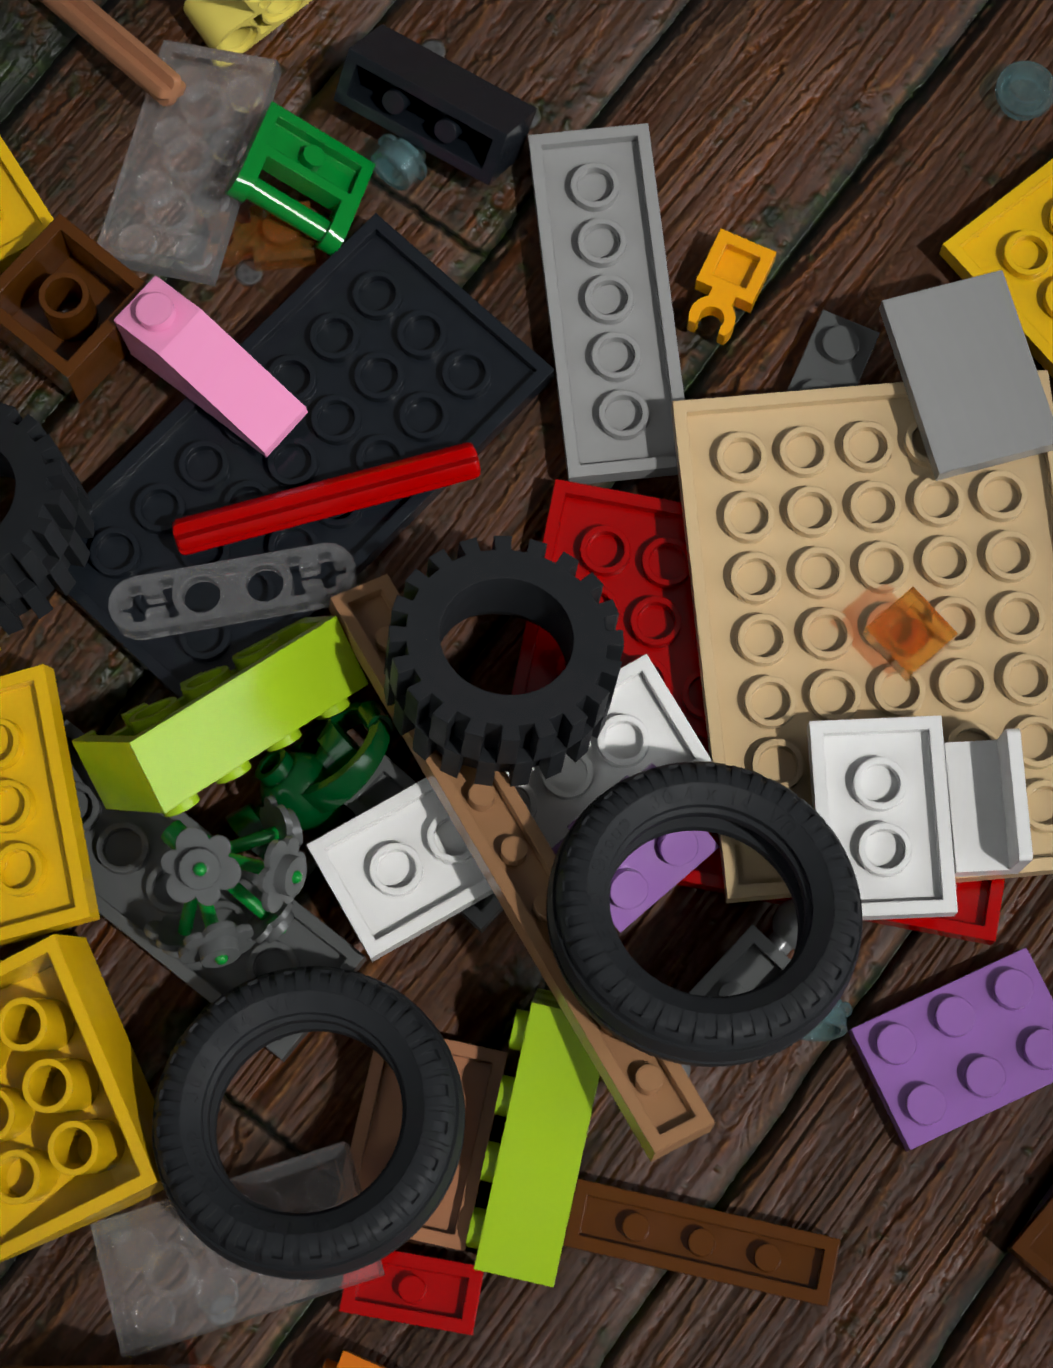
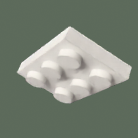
(889, 806)

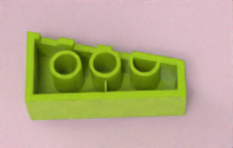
(223, 719)
(539, 1150)

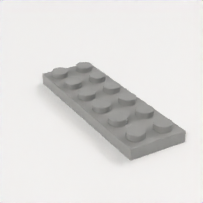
(607, 301)

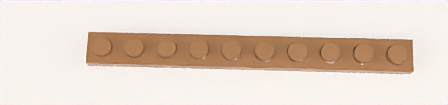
(517, 865)

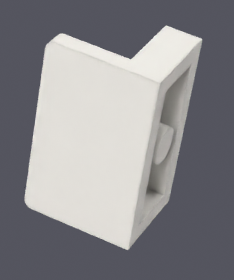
(988, 806)

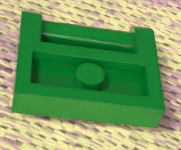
(308, 163)

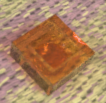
(909, 634)

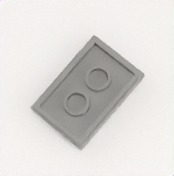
(969, 374)

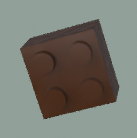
(62, 307)

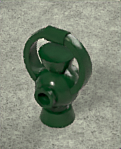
(319, 770)

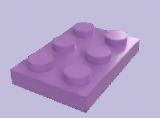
(961, 1049)

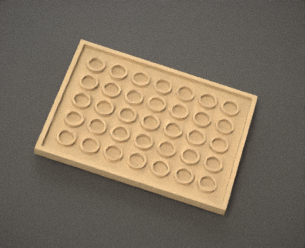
(810, 526)

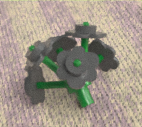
(206, 864)

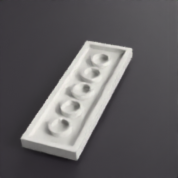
(408, 866)

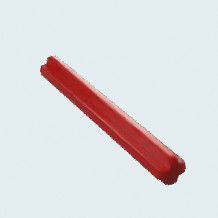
(326, 498)

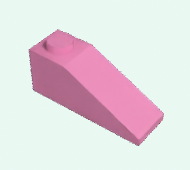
(208, 366)

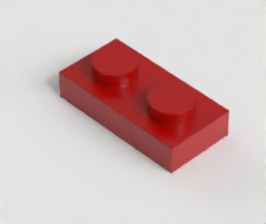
(419, 1293)

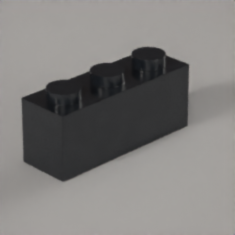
(434, 104)

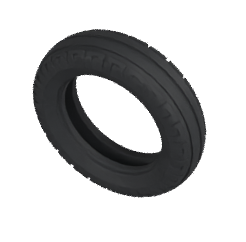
(670, 1021)
(377, 1218)

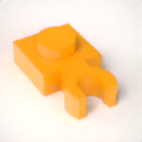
(731, 279)

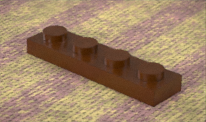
(702, 1243)

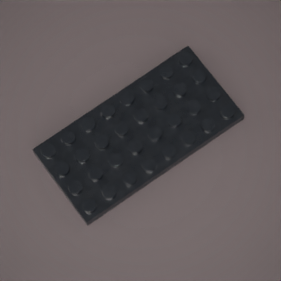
(387, 370)

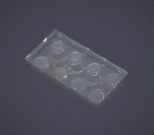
(170, 194)
(175, 1288)

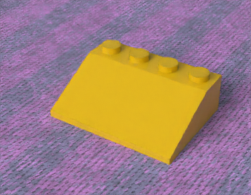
(68, 1099)

